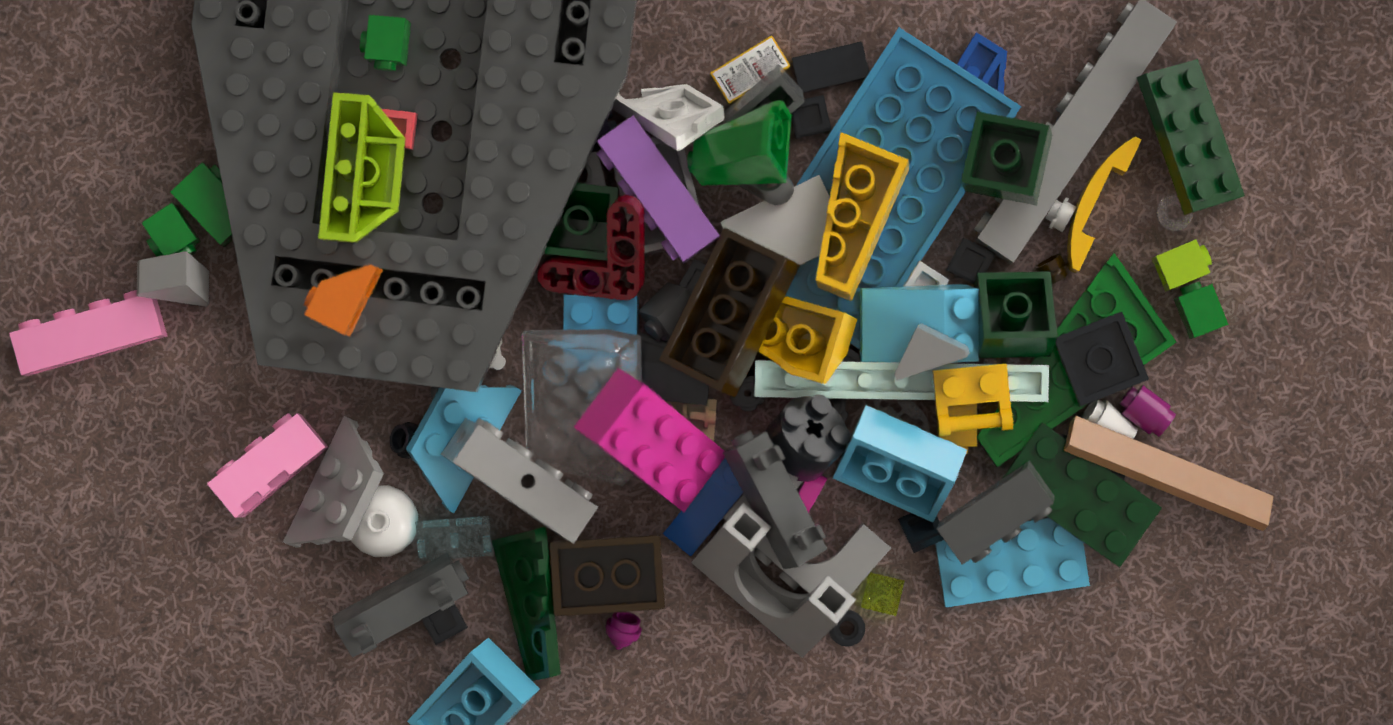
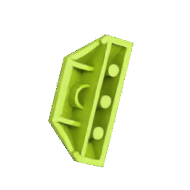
(360, 169)

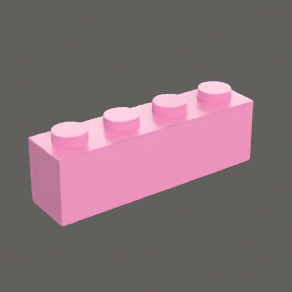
(86, 334)

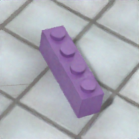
(658, 189)

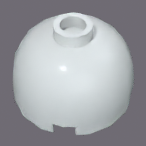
(387, 523)

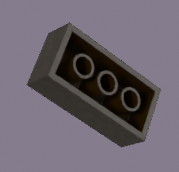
(729, 312)

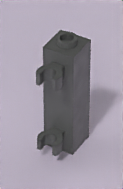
(775, 499)
(401, 604)

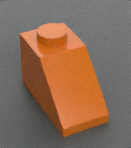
(342, 298)

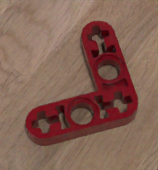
(608, 270)

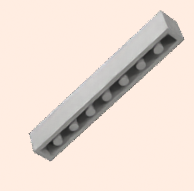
(1080, 123)

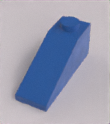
(706, 510)

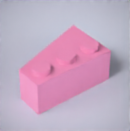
(267, 465)

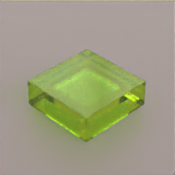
(882, 594)

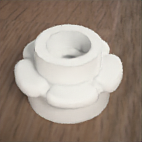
(1060, 214)

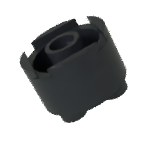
(809, 436)

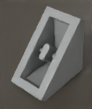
(173, 279)
(928, 351)

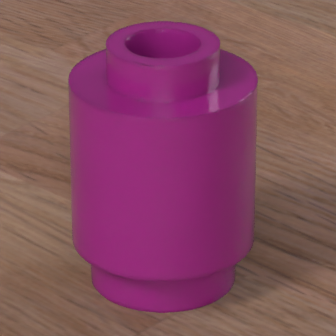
(1147, 410)

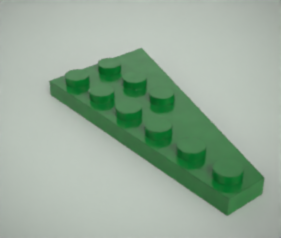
(1106, 295)

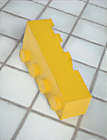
(859, 205)

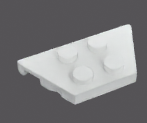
(672, 113)

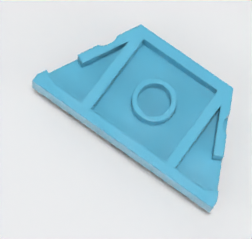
(439, 426)

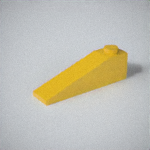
(808, 339)

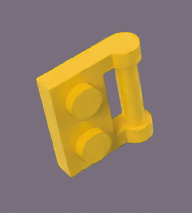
(972, 386)

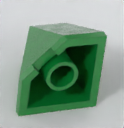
(744, 149)

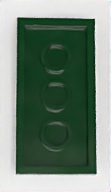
(1190, 136)
(1088, 497)

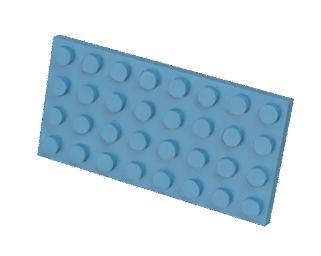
(925, 113)

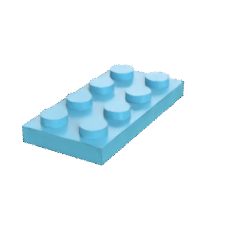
(1031, 563)

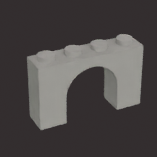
(846, 567)
(792, 617)

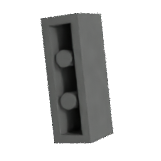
(996, 514)

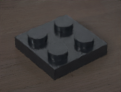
(1100, 359)

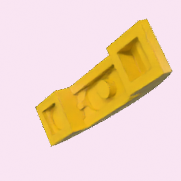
(1079, 242)

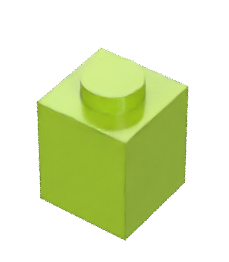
(1182, 264)

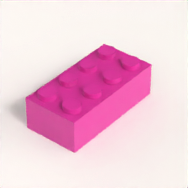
(650, 439)

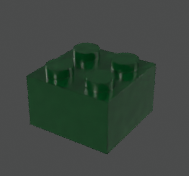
(1006, 158)
(1016, 314)

